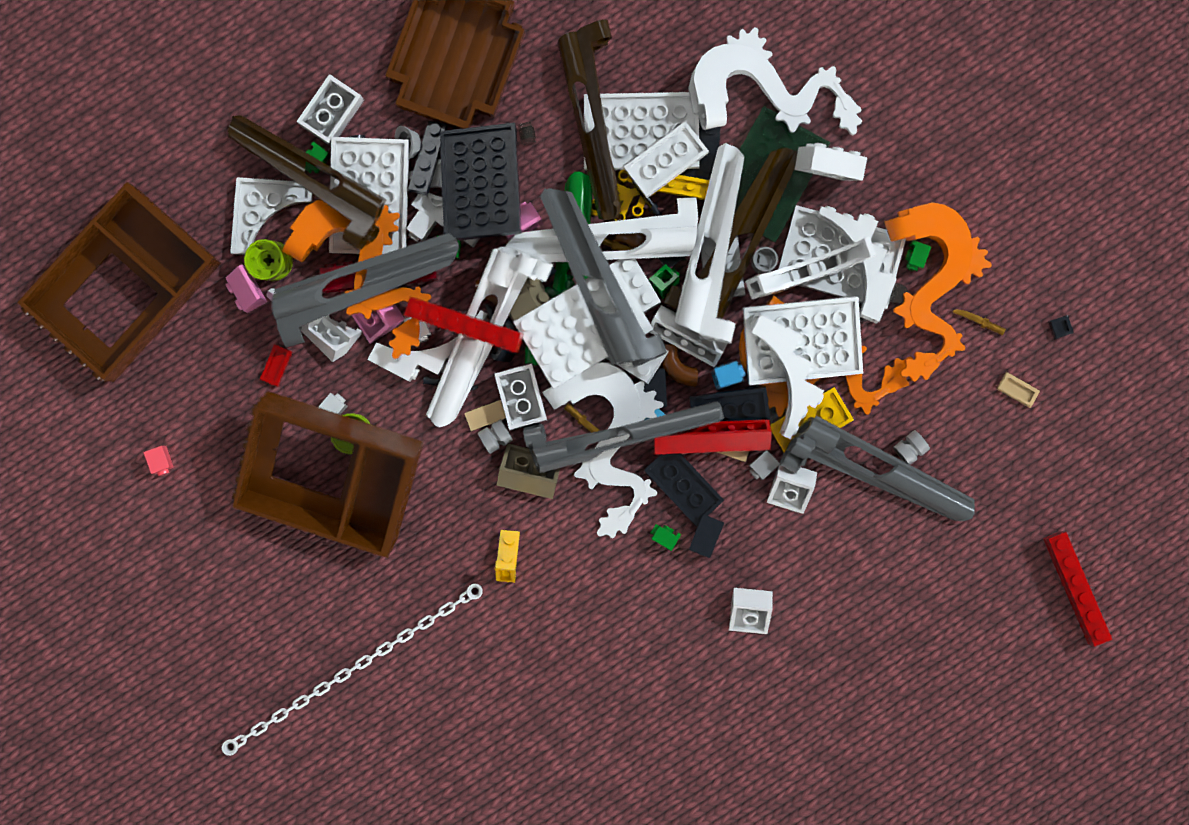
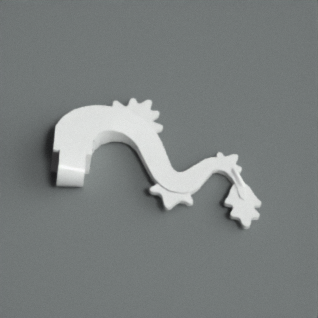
(747, 57)
(629, 406)

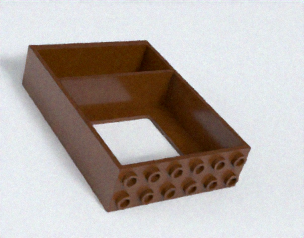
(147, 244)
(374, 487)

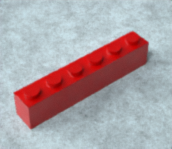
(464, 324)
(717, 437)
(1077, 588)

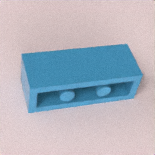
(727, 375)

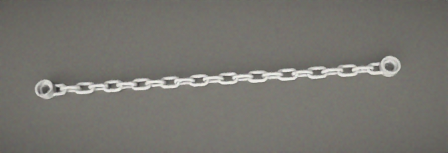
(227, 751)

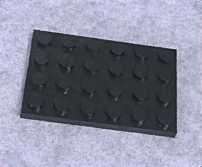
(480, 182)

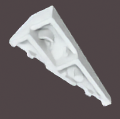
(329, 335)

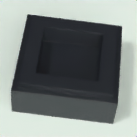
(1061, 327)

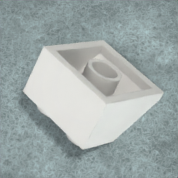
(792, 489)
(750, 610)

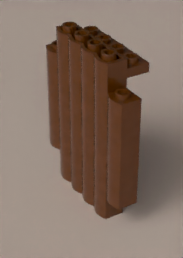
(455, 58)

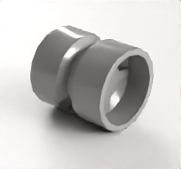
(764, 260)
(495, 436)
(911, 448)

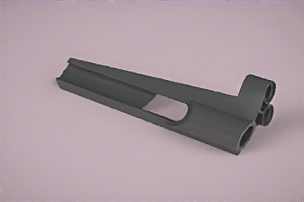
(303, 300)
(619, 331)
(571, 450)

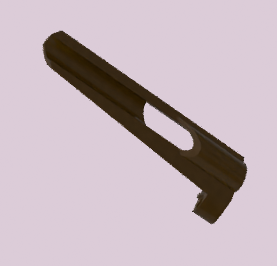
(579, 65)
(348, 198)
(750, 217)

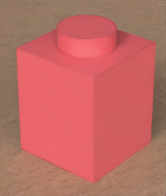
(158, 460)

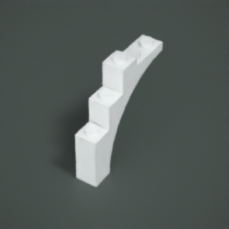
(810, 270)
(876, 284)
(407, 366)
(796, 369)

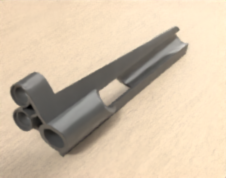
(826, 444)

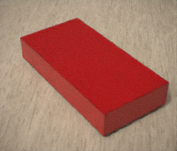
(276, 365)

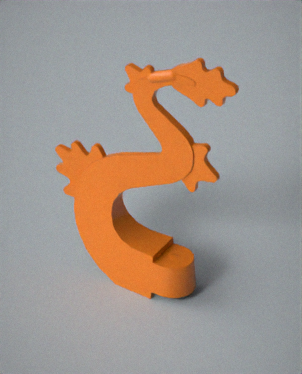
(321, 221)
(959, 262)
(778, 392)

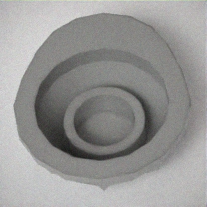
(414, 140)

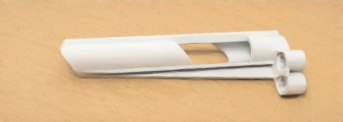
(665, 236)
(504, 278)
(701, 297)

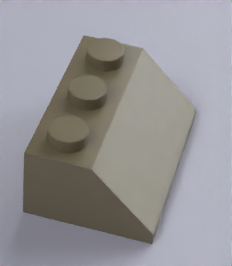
(530, 297)
(520, 473)

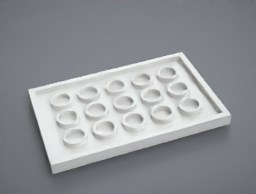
(640, 121)
(382, 169)
(814, 237)
(564, 334)
(828, 338)

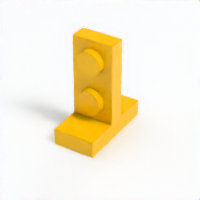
(507, 556)

